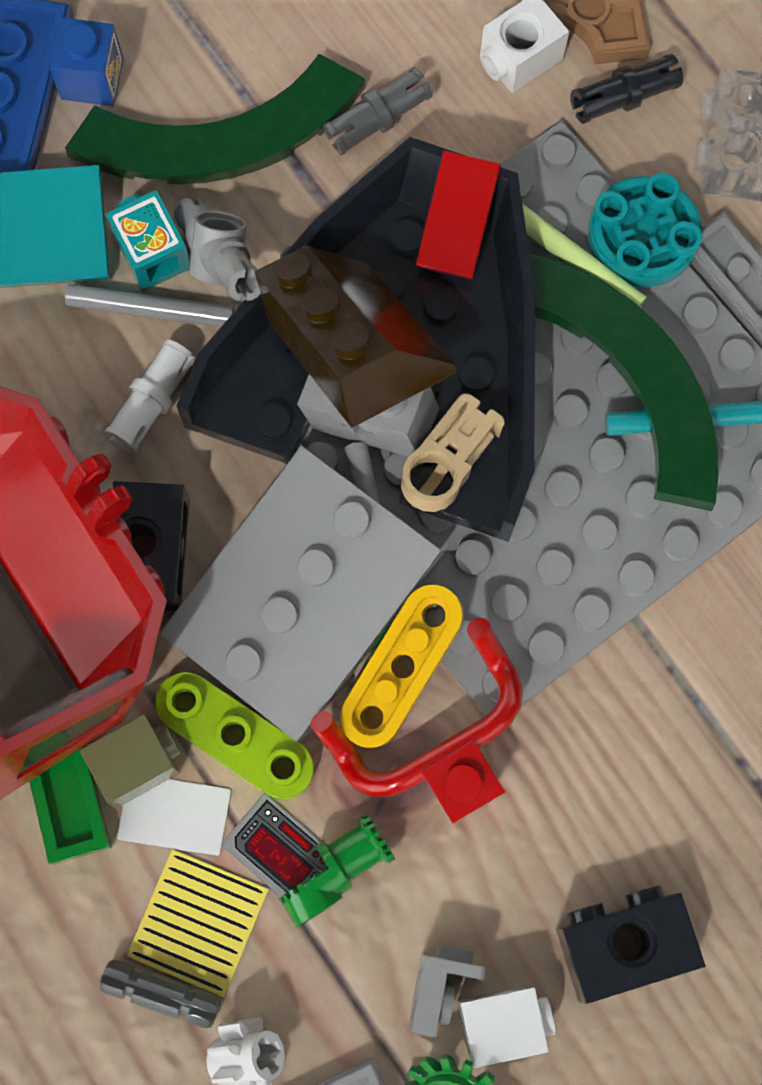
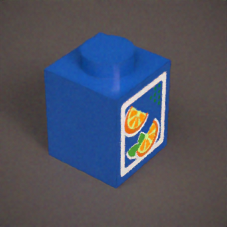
(86, 61)

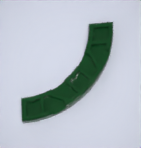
(221, 147)
(652, 369)

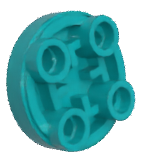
(645, 229)

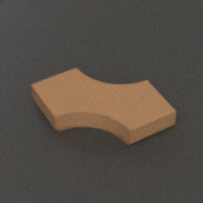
(608, 27)

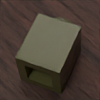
(132, 760)

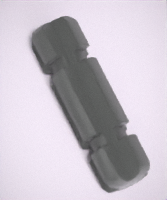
(160, 993)

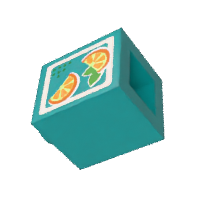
(148, 239)

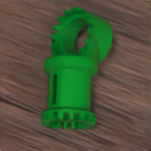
(346, 860)

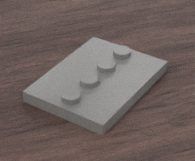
(301, 593)

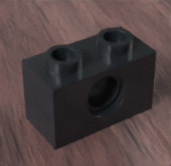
(164, 514)
(666, 948)

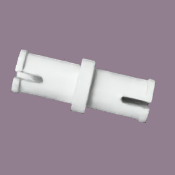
(150, 396)

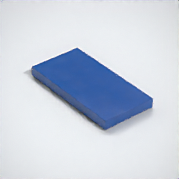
(25, 78)

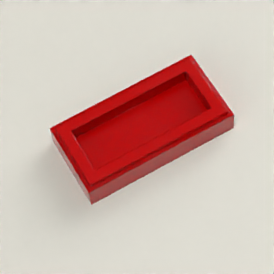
(458, 215)

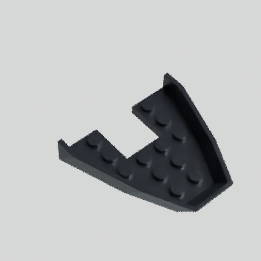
(250, 380)

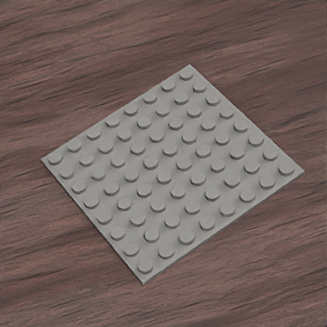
(589, 533)

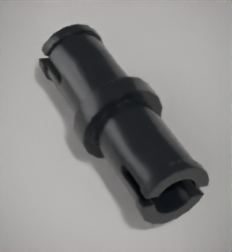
(626, 88)

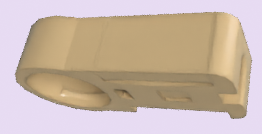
(455, 448)

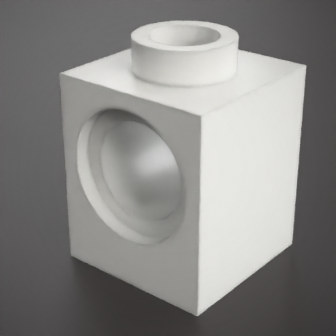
(528, 24)
(506, 1025)

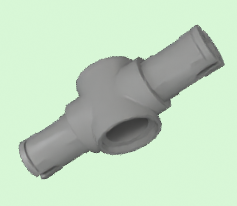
(217, 248)

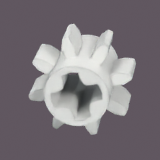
(245, 1054)

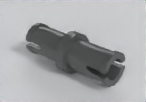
(377, 110)

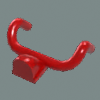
(455, 766)

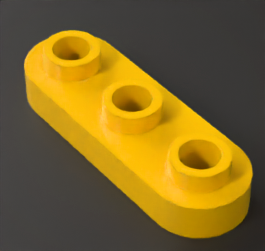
(380, 683)

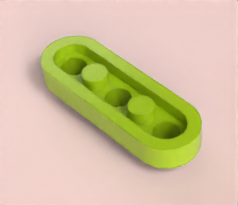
(254, 755)

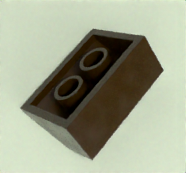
(349, 332)

